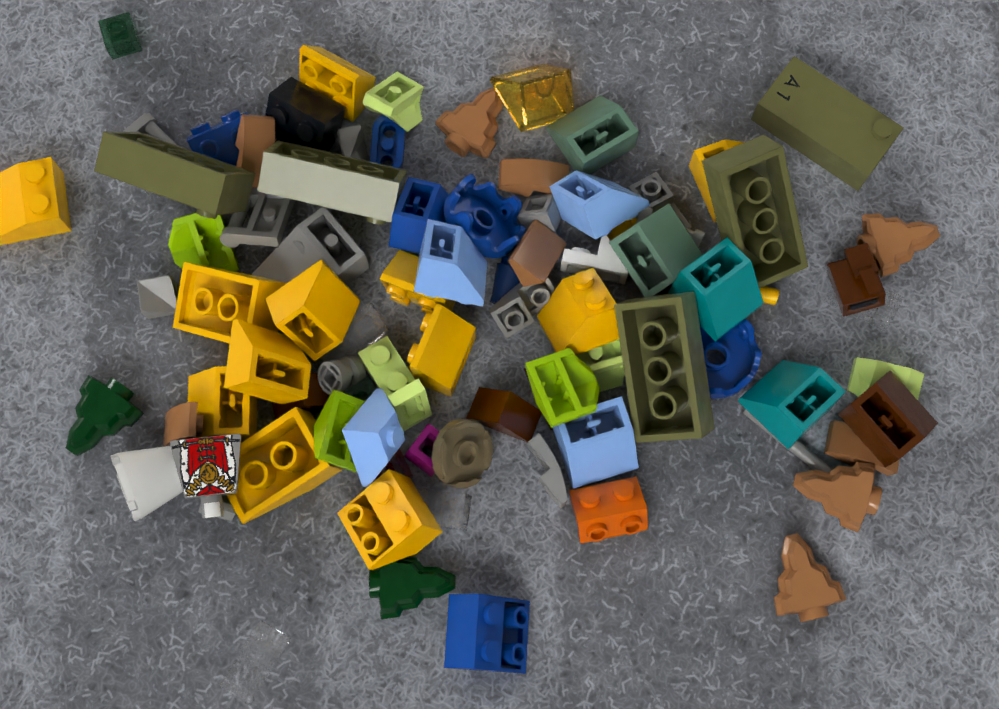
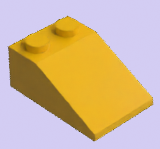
(33, 201)
(215, 297)
(278, 465)

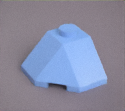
(373, 436)

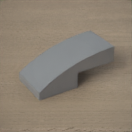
(552, 480)

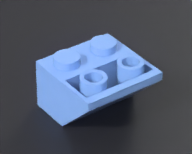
(595, 203)
(450, 265)
(598, 444)

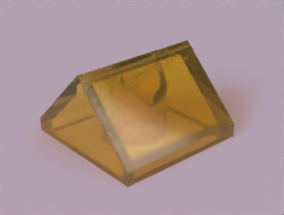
(535, 94)

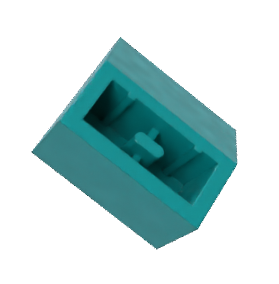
(722, 286)
(791, 399)

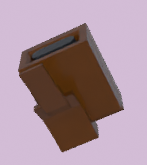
(856, 281)

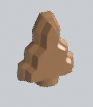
(472, 125)
(895, 241)
(843, 492)
(804, 584)

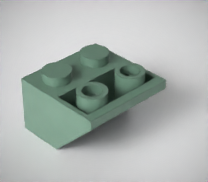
(594, 134)
(656, 250)

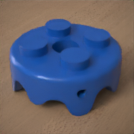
(498, 226)
(740, 361)

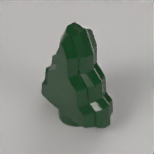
(100, 413)
(406, 584)

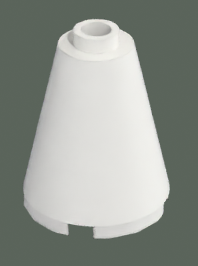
(147, 478)

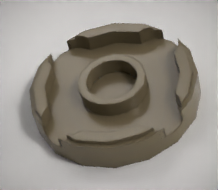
(462, 453)

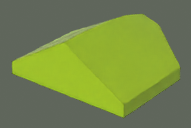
(198, 242)
(563, 387)
(328, 435)

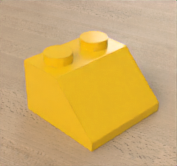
(580, 314)

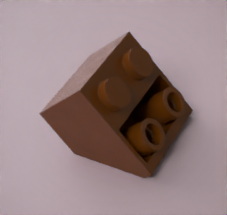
(888, 419)

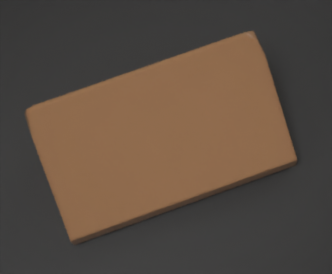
(536, 254)

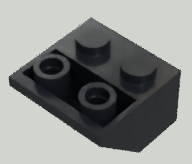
(304, 115)

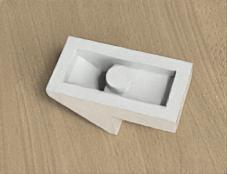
(605, 262)

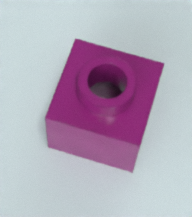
(415, 454)

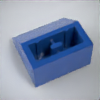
(416, 205)
(487, 633)

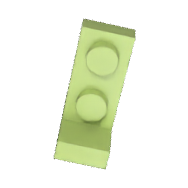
(397, 382)

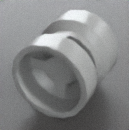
(341, 373)

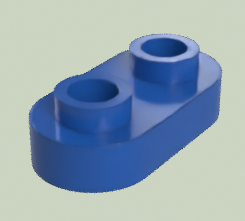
(385, 147)

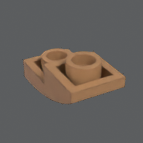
(253, 138)
(526, 175)
(182, 423)
(848, 448)

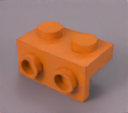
(609, 510)

